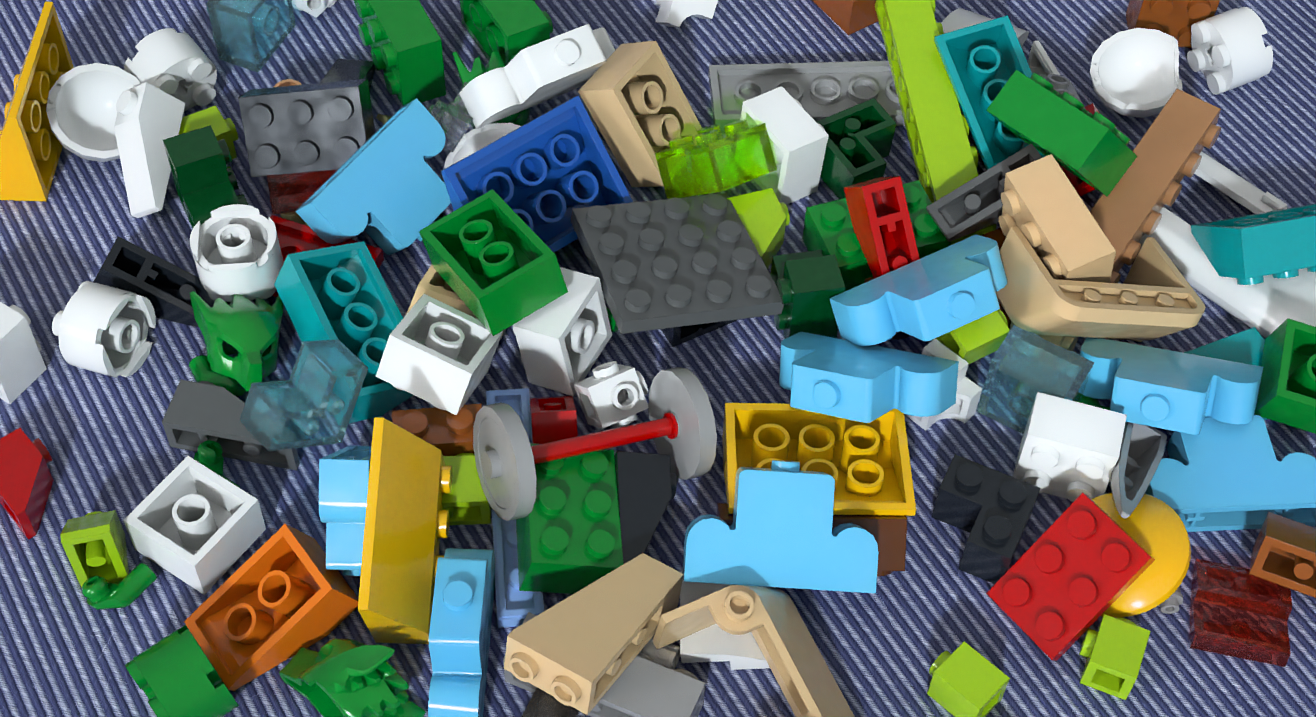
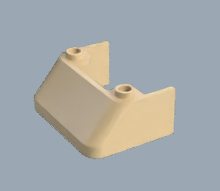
(1145, 307)
(779, 634)

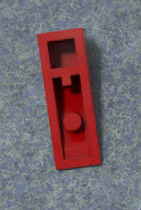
(882, 223)

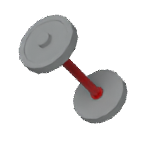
(678, 423)

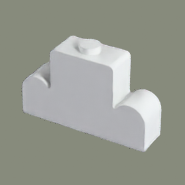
(537, 74)

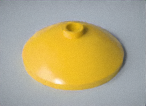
(1165, 538)

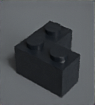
(989, 508)

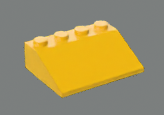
(26, 141)
(863, 458)
(402, 534)

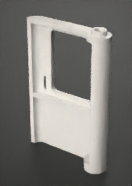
(1256, 305)

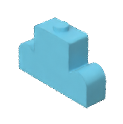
(384, 185)
(925, 295)
(863, 381)
(1170, 386)
(1233, 479)
(343, 506)
(781, 536)
(461, 632)

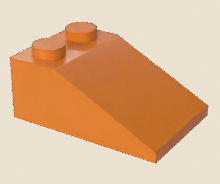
(271, 608)

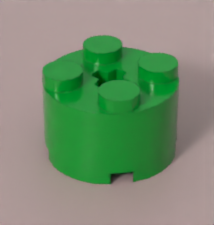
(180, 678)

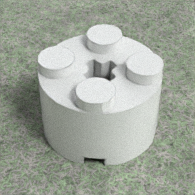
(1230, 49)
(175, 66)
(237, 253)
(105, 329)

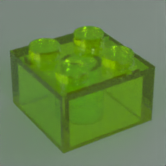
(715, 159)

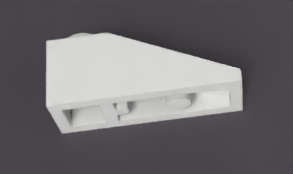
(141, 125)

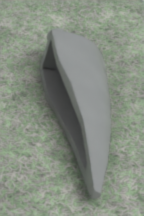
(1137, 463)

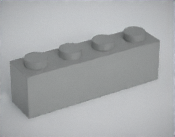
(643, 691)

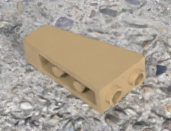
(595, 633)

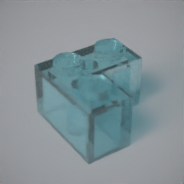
(312, 404)

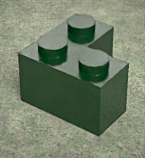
(856, 145)
(201, 173)
(805, 286)

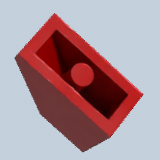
(553, 419)
(24, 480)

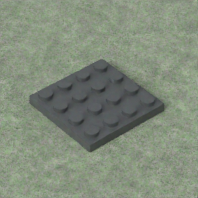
(675, 262)

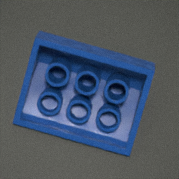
(543, 172)

